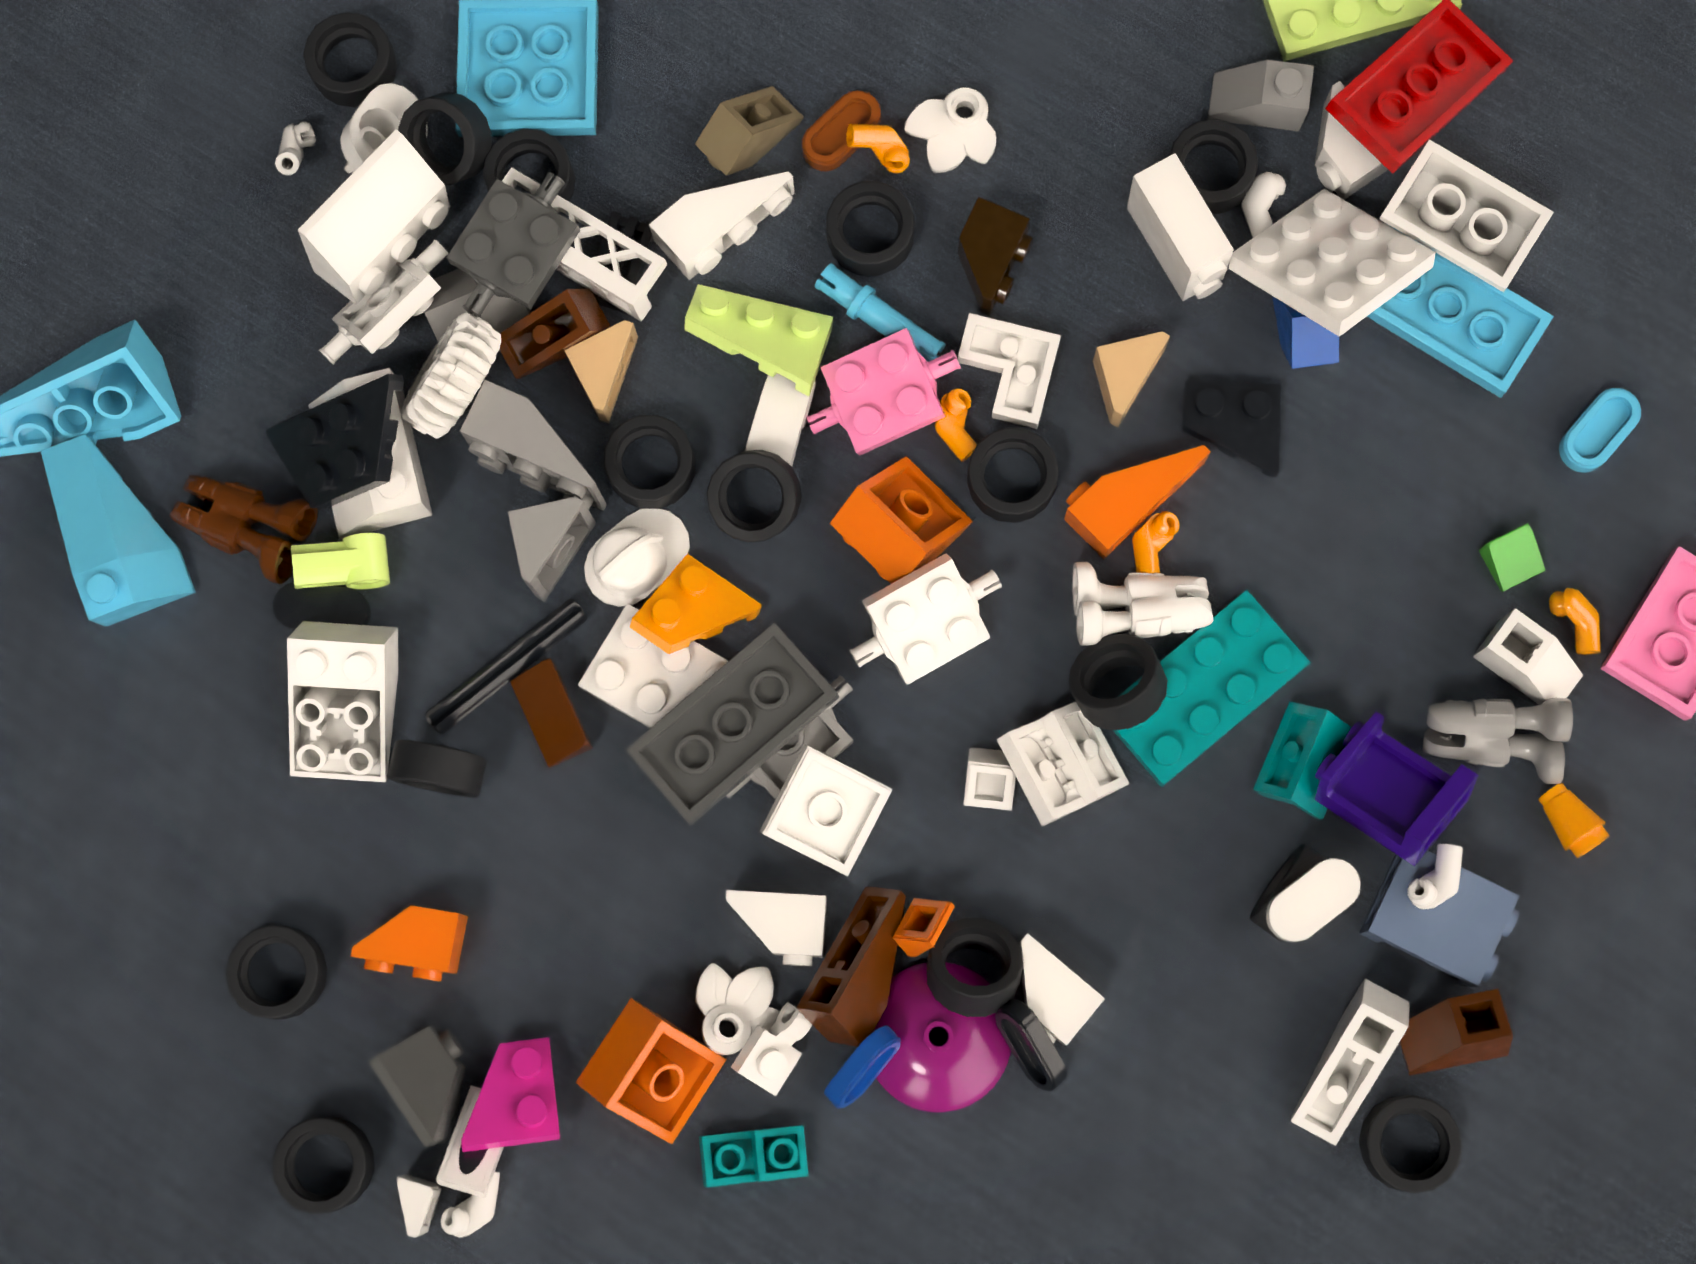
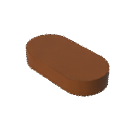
(825, 140)

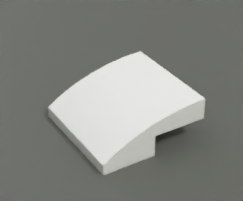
(1062, 763)

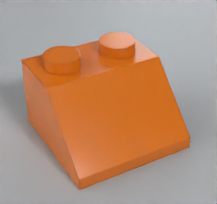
(899, 520)
(650, 1071)

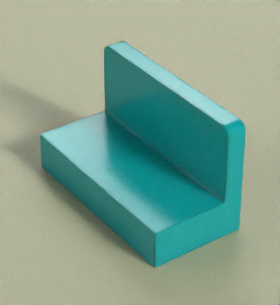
(1297, 752)

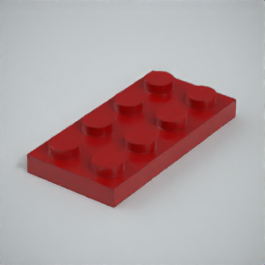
(1419, 85)

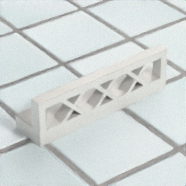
(591, 271)

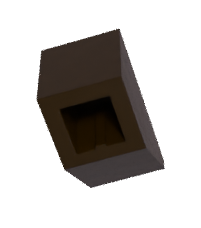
(989, 249)

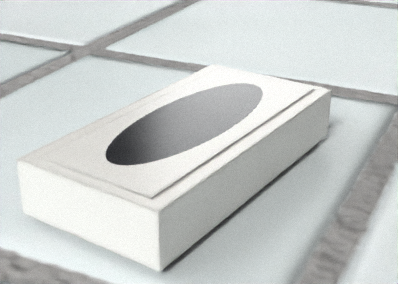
(469, 1170)

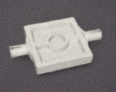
(377, 317)
(926, 618)

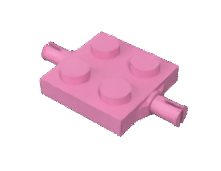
(883, 391)

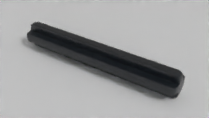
(505, 666)

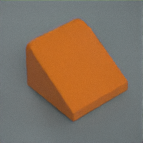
(922, 925)

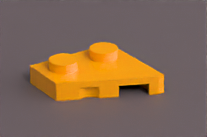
(691, 607)

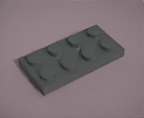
(732, 723)

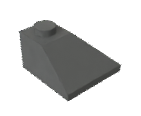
(425, 1081)

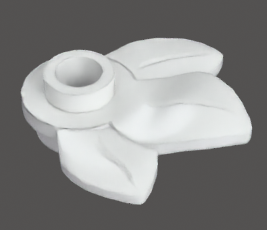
(951, 136)
(739, 1000)

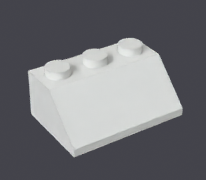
(1466, 215)
(374, 219)
(405, 494)

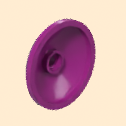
(944, 1075)

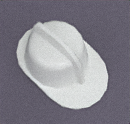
(374, 122)
(636, 556)

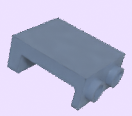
(1452, 936)

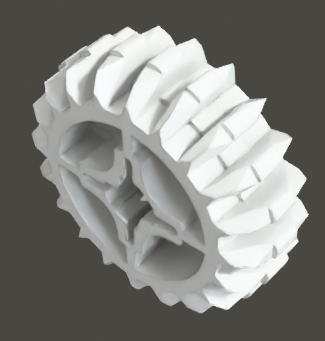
(451, 375)

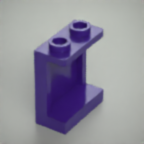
(1391, 790)

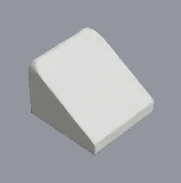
(989, 780)
(418, 1203)

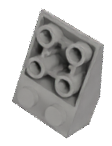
(514, 436)

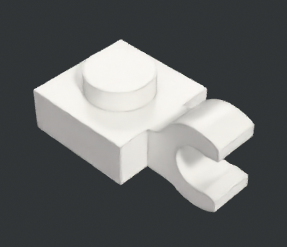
(769, 1054)

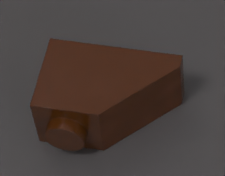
(550, 330)

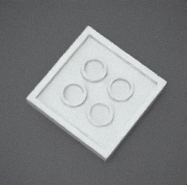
(1331, 261)

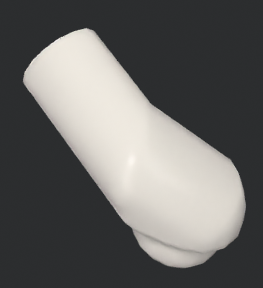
(1441, 882)
(472, 1212)

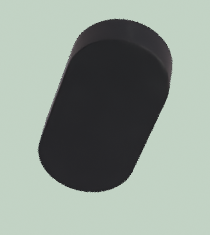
(320, 604)
(1031, 1045)

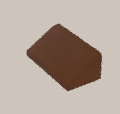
(551, 713)

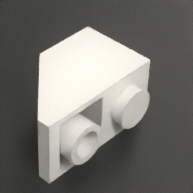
(1529, 658)

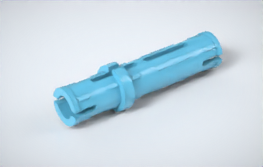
(872, 310)

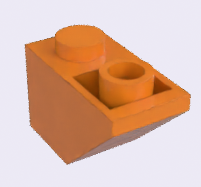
(418, 939)

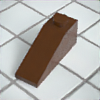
(857, 971)

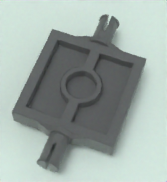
(513, 244)

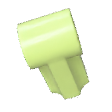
(355, 562)

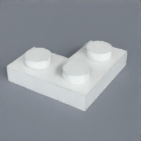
(1023, 358)

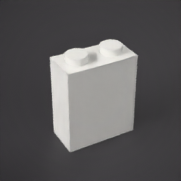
(1179, 228)

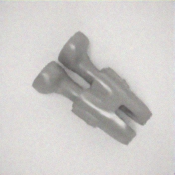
(1485, 734)

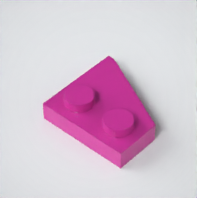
(515, 1099)

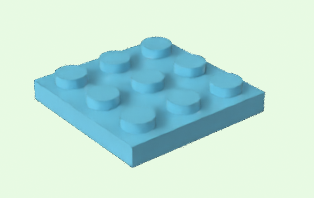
(530, 64)

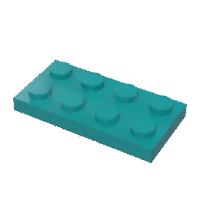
(1213, 686)

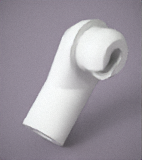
(291, 147)
(1259, 199)

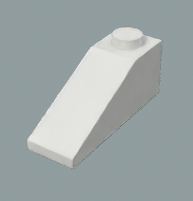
(1352, 1061)

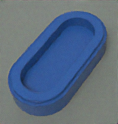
(863, 1067)

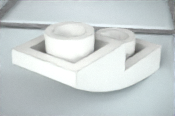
(779, 418)

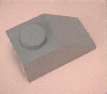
(1262, 94)

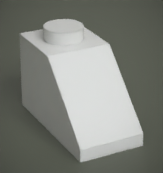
(1340, 158)
(784, 922)
(1055, 992)

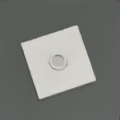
(825, 810)

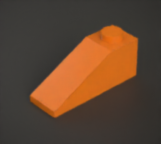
(1126, 498)

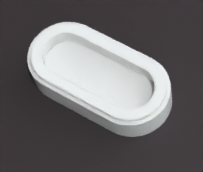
(1313, 900)

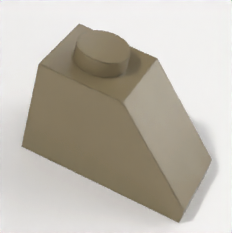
(747, 129)

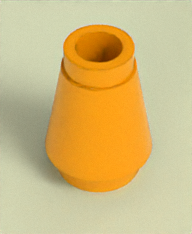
(1573, 820)

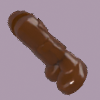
(230, 521)

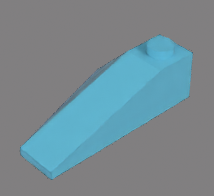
(99, 390)
(111, 540)

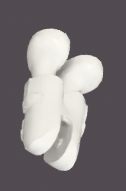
(1152, 605)

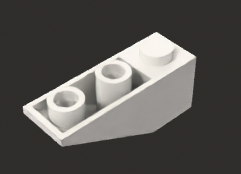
(712, 220)

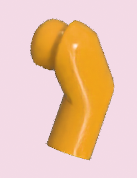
(883, 142)
(951, 428)
(1151, 539)
(1582, 614)

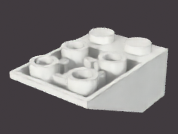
(341, 700)

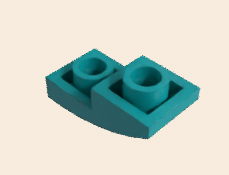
(753, 1156)

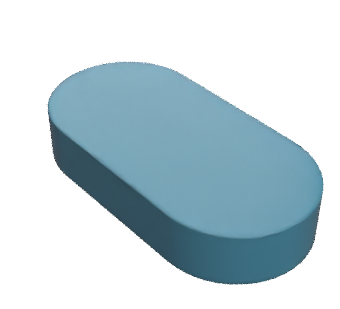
(1600, 430)

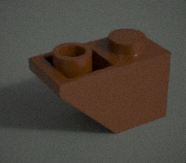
(1457, 1033)

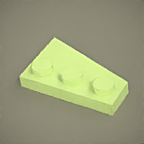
(770, 333)

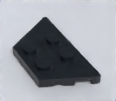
(341, 443)

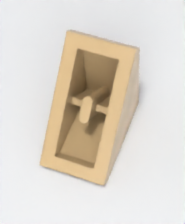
(602, 365)
(1124, 369)

